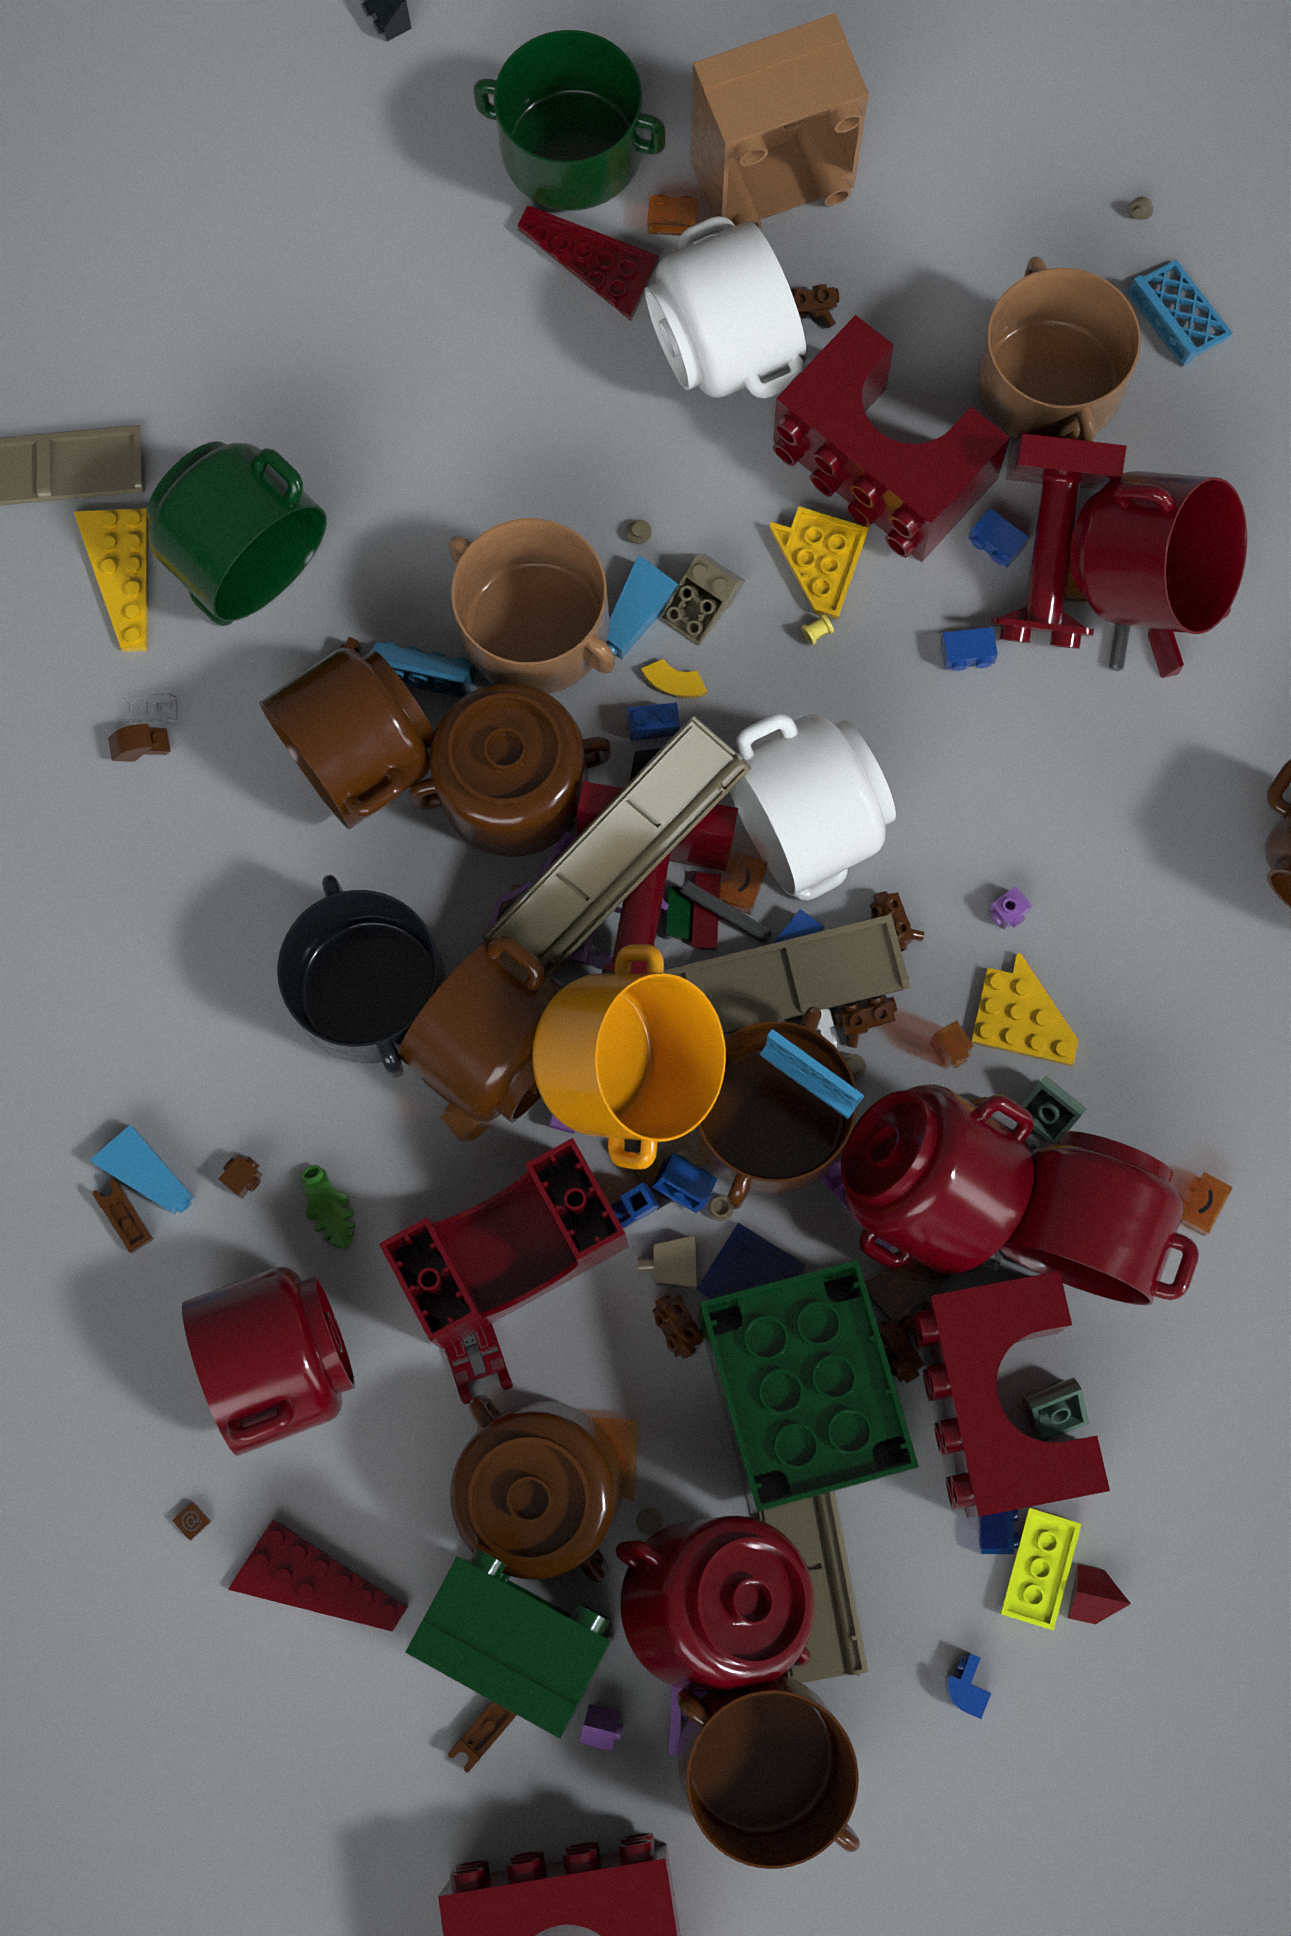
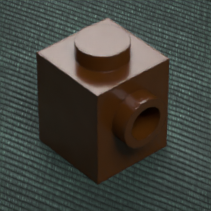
(241, 1175)

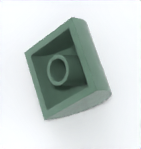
(1052, 1110)
(1056, 1409)

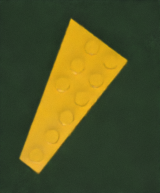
(119, 558)

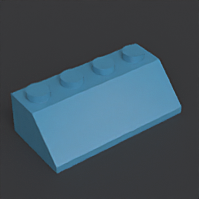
(429, 671)

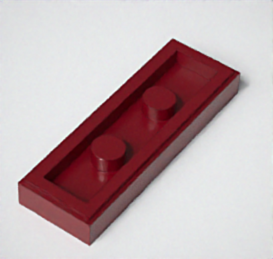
(704, 921)

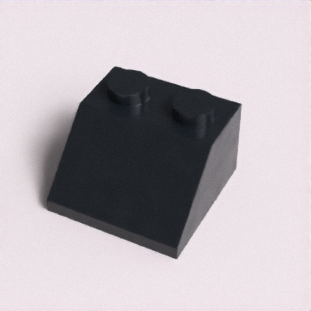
(389, 16)

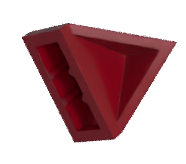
(1094, 1596)

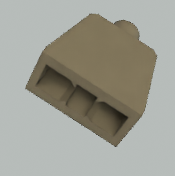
(672, 1263)

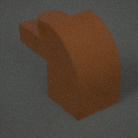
(137, 740)

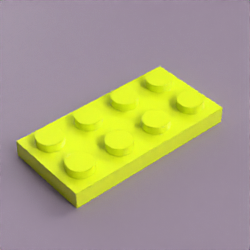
(1040, 1569)

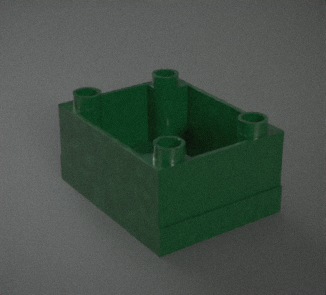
(805, 1386)
(511, 1643)

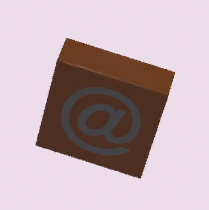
(192, 1521)

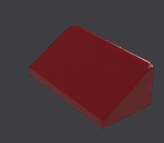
(1165, 652)

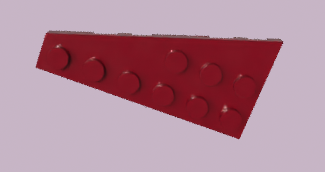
(602, 263)
(302, 1576)

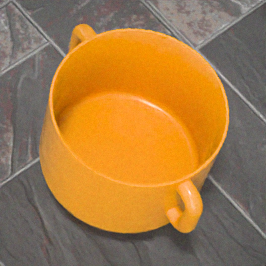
(630, 1056)

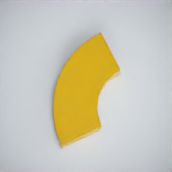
(674, 682)

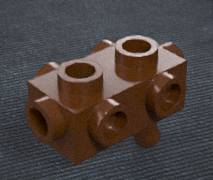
(817, 301)
(888, 904)
(860, 1016)
(677, 1325)
(901, 1354)

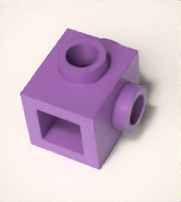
(1010, 909)
(601, 1727)

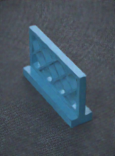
(1164, 319)
(811, 1074)

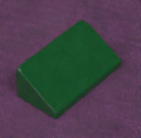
(679, 915)

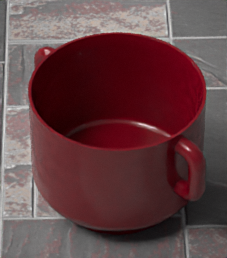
(1161, 551)
(937, 1177)
(1103, 1221)
(267, 1357)
(717, 1603)

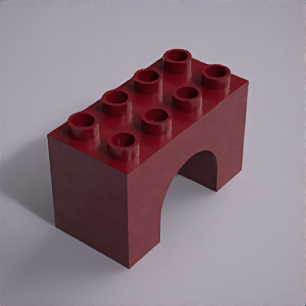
(901, 487)
(506, 1248)
(993, 1459)
(605, 1893)

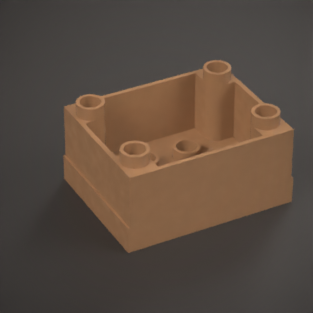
(778, 122)

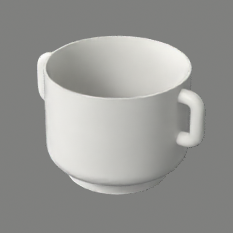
(726, 312)
(811, 800)

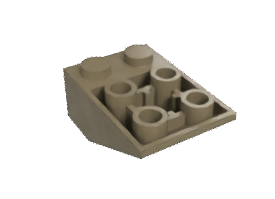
(701, 598)

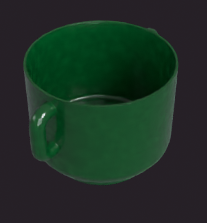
(570, 119)
(234, 527)

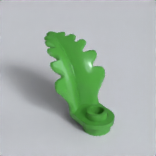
(328, 1207)

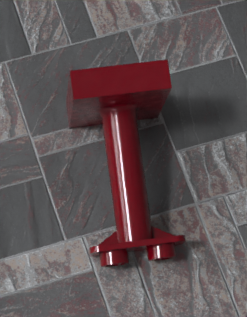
(1062, 470)
(704, 846)

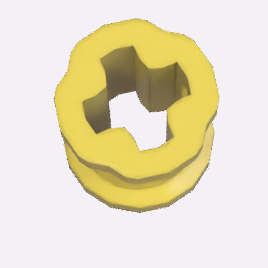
(817, 629)

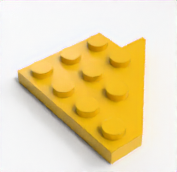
(821, 556)
(1021, 1017)

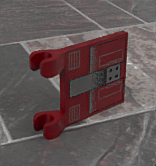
(475, 1359)

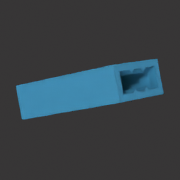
(638, 605)
(140, 1167)

